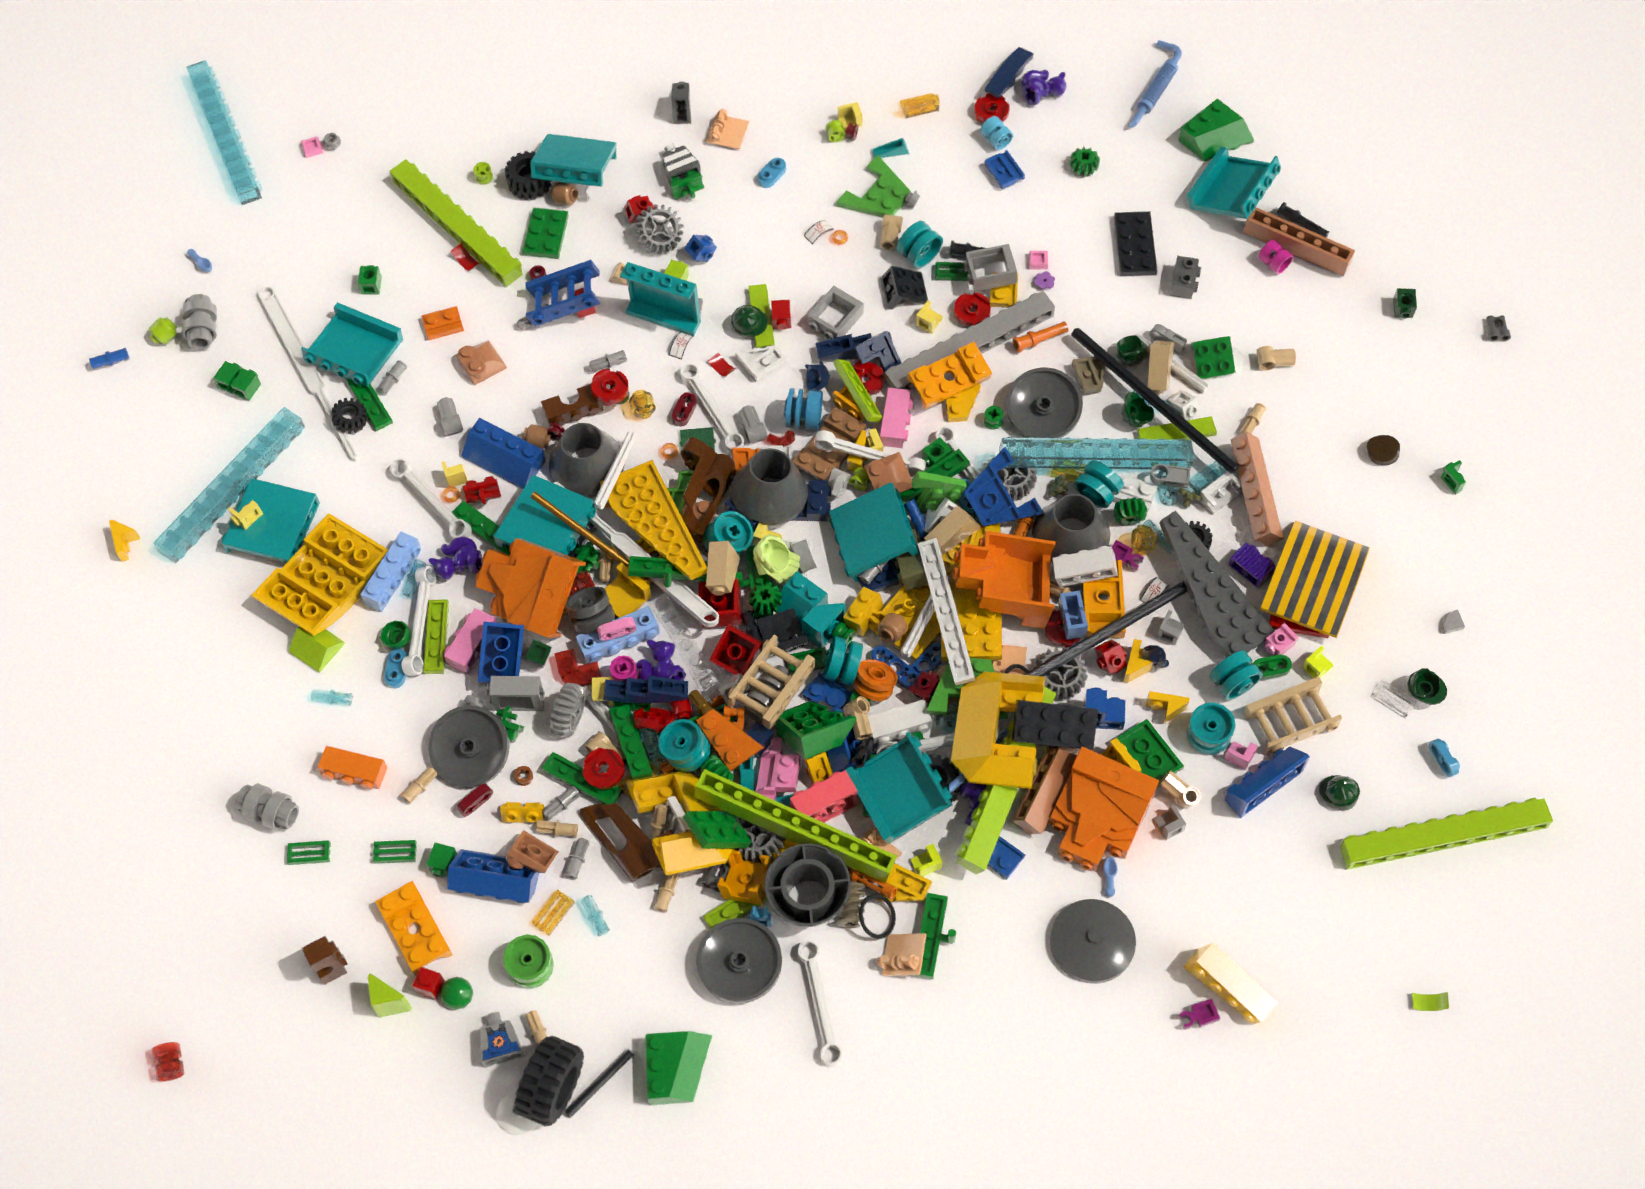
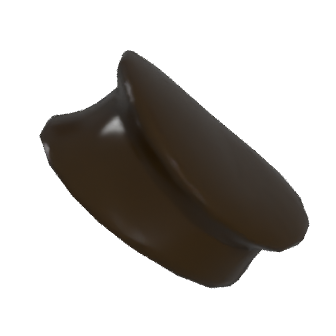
(1383, 449)

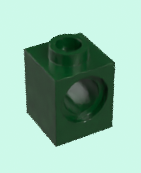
(1404, 303)
(538, 653)

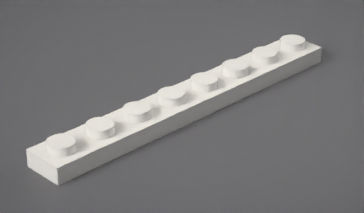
(946, 612)

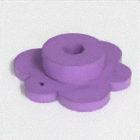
(1044, 280)

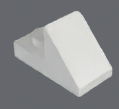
(936, 517)

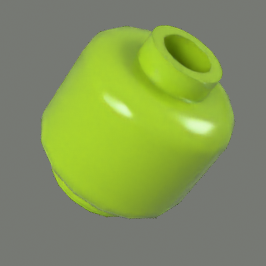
(163, 330)

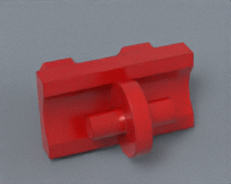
(482, 490)

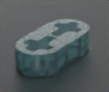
(1162, 489)
(951, 711)
(651, 745)

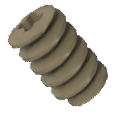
(850, 914)

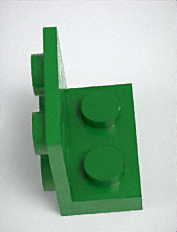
(1213, 357)

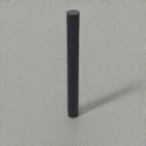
(600, 1082)

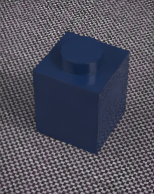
(761, 735)

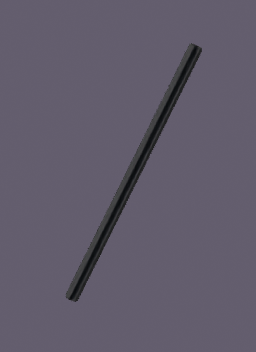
(1154, 400)
(1109, 630)

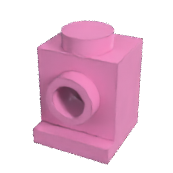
(1287, 640)

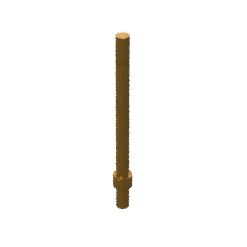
(611, 552)

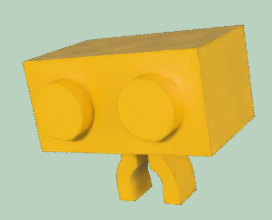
(864, 611)

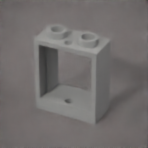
(986, 256)
(843, 300)
(518, 692)

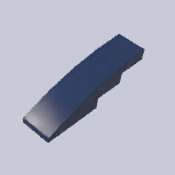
(1008, 72)
(841, 347)
(646, 691)

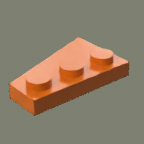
(728, 740)

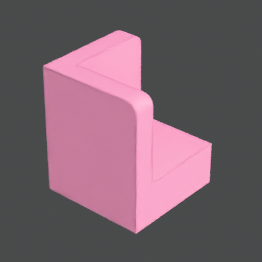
(1240, 754)

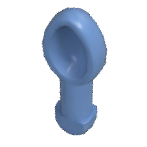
(202, 263)
(1109, 870)

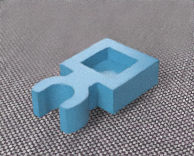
(761, 916)

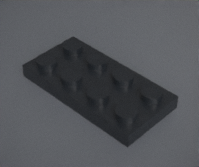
(1135, 243)
(1054, 724)

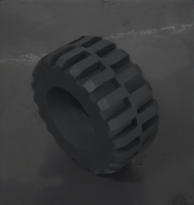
(549, 1080)

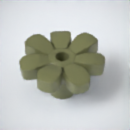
(1058, 486)
(1189, 496)

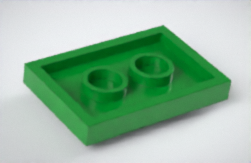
(545, 233)
(1150, 750)
(717, 829)

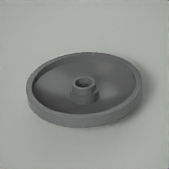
(1044, 403)
(468, 746)
(1092, 941)
(739, 960)

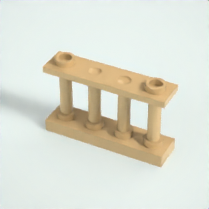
(1293, 696)
(780, 698)

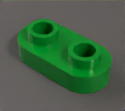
(1270, 666)

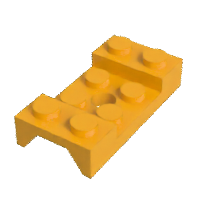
(965, 365)
(1100, 612)
(407, 908)

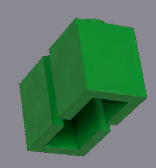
(233, 376)

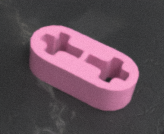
(616, 628)

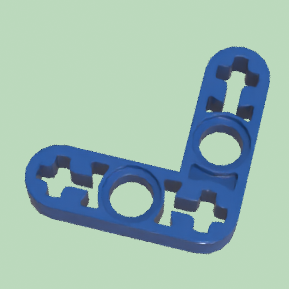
(913, 670)

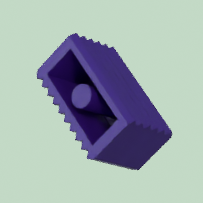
(1252, 565)

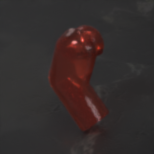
(785, 440)

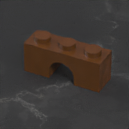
(562, 413)
(325, 959)

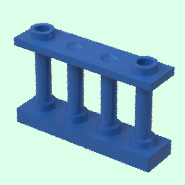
(556, 281)

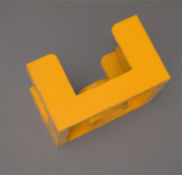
(745, 879)

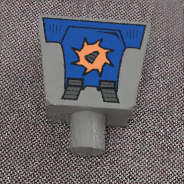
(499, 1041)

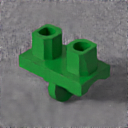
(686, 186)
(589, 555)
(512, 728)

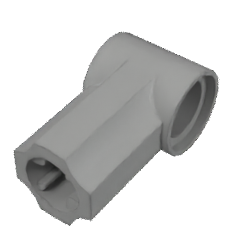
(450, 419)
(753, 427)

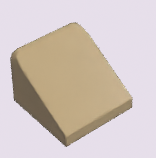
(615, 276)

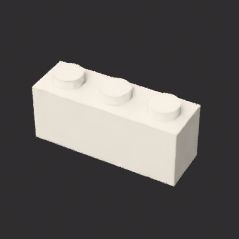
(1085, 566)
(897, 721)

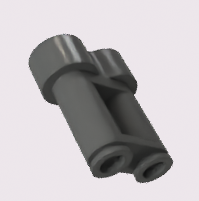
(1501, 333)
(710, 880)

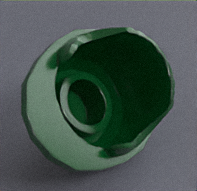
(749, 320)
(1131, 350)
(1136, 411)
(1427, 687)
(1340, 791)

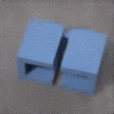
(1071, 609)

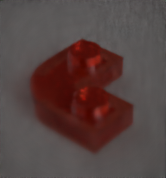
(571, 672)

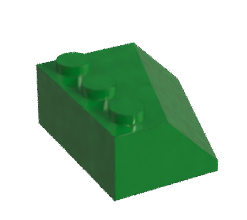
(1215, 128)
(813, 728)
(674, 1065)

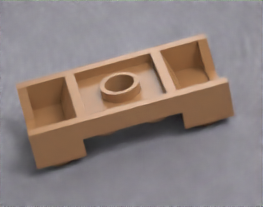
(820, 462)

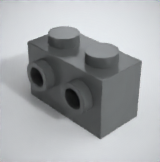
(1184, 277)

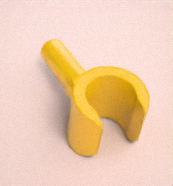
(905, 609)

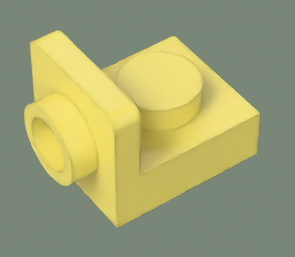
(874, 441)
(247, 515)

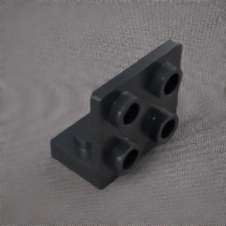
(902, 284)
(785, 627)

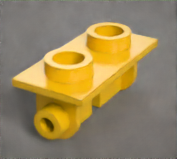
(515, 813)

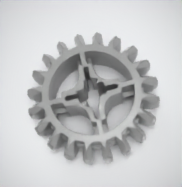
(648, 239)
(1018, 483)
(1074, 668)
(568, 710)
(759, 848)

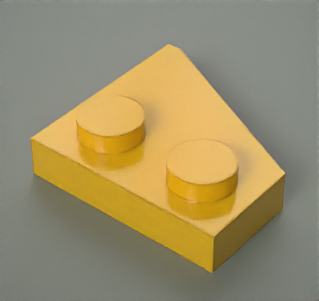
(961, 404)
(910, 885)

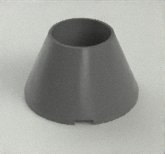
(582, 474)
(769, 501)
(1072, 541)
(803, 864)

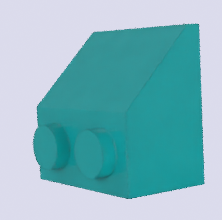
(801, 595)
(821, 622)

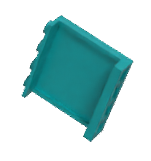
(572, 159)
(1232, 185)
(662, 299)
(354, 345)
(536, 524)
(280, 528)
(872, 530)
(900, 788)

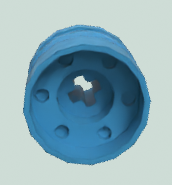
(803, 409)

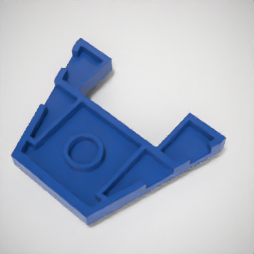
(992, 499)

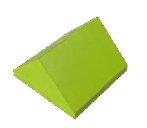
(315, 650)
(385, 999)

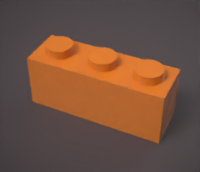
(352, 768)

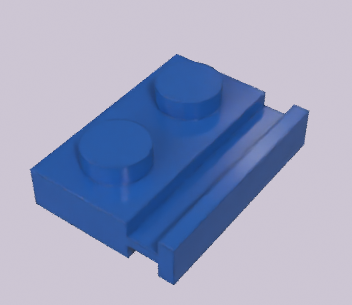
(1004, 169)
(827, 691)
(1005, 858)

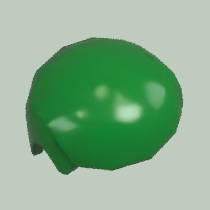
(395, 635)
(456, 993)

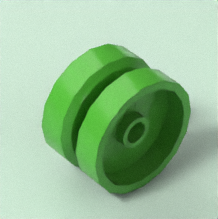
(539, 958)

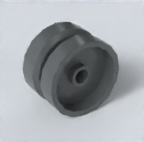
(589, 609)

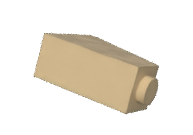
(1160, 366)
(953, 529)
(721, 567)

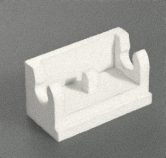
(1220, 493)

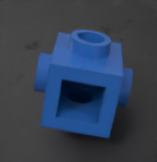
(701, 247)

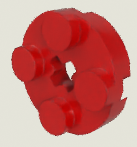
(983, 104)
(973, 300)
(873, 373)
(609, 396)
(1055, 633)
(655, 718)
(592, 767)

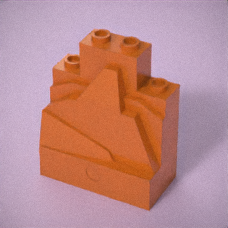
(1008, 575)
(529, 585)
(1100, 809)

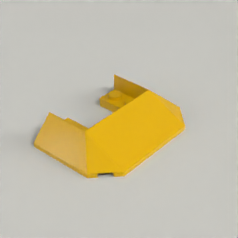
(977, 725)
(682, 850)

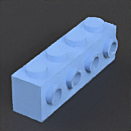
(391, 571)
(595, 649)

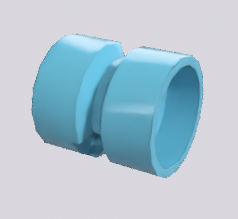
(996, 132)

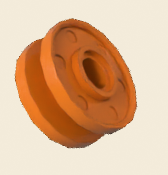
(875, 680)

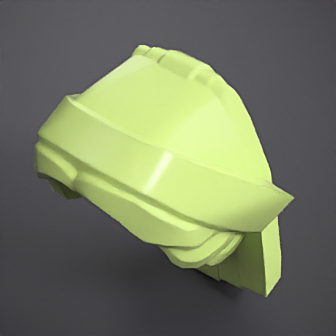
(775, 559)

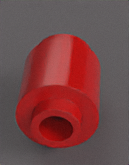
(682, 709)

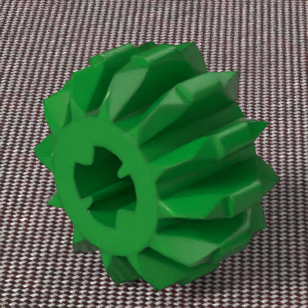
(1084, 161)
(1130, 511)
(758, 596)
(716, 766)

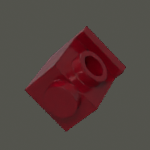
(924, 691)

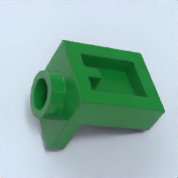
(1452, 477)

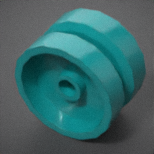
(919, 244)
(1099, 484)
(730, 527)
(842, 660)
(1235, 675)
(1211, 728)
(684, 745)

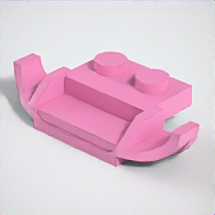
(777, 771)

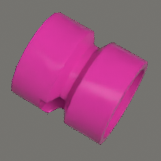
(1275, 256)
(622, 668)

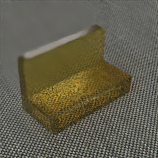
(920, 105)

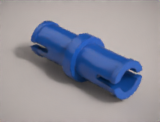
(109, 358)
(916, 518)

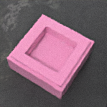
(312, 147)
(1038, 260)

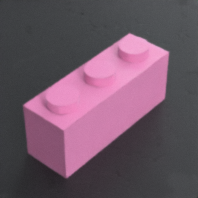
(896, 417)
(467, 642)

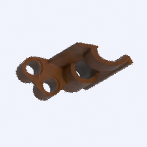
(711, 473)
(638, 855)

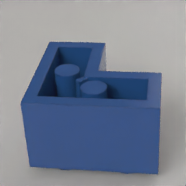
(1110, 711)

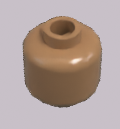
(564, 193)
(537, 436)
(892, 627)

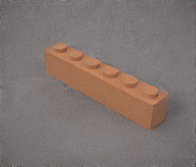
(1299, 241)
(1256, 489)
(1046, 789)

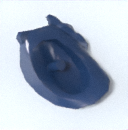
(816, 376)
(1157, 656)

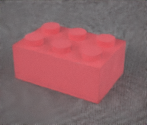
(826, 798)

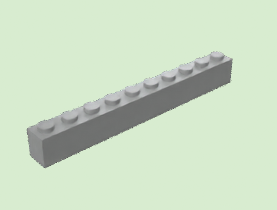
(986, 335)

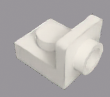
(1185, 403)
(838, 481)

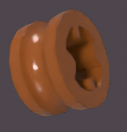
(525, 770)

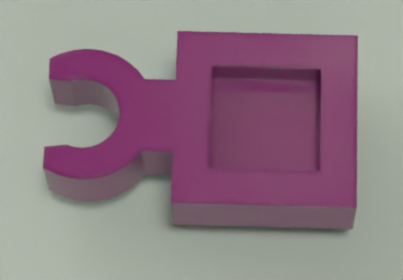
(1124, 553)
(1202, 1013)

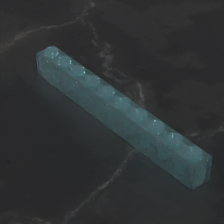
(224, 132)
(1114, 453)
(229, 485)

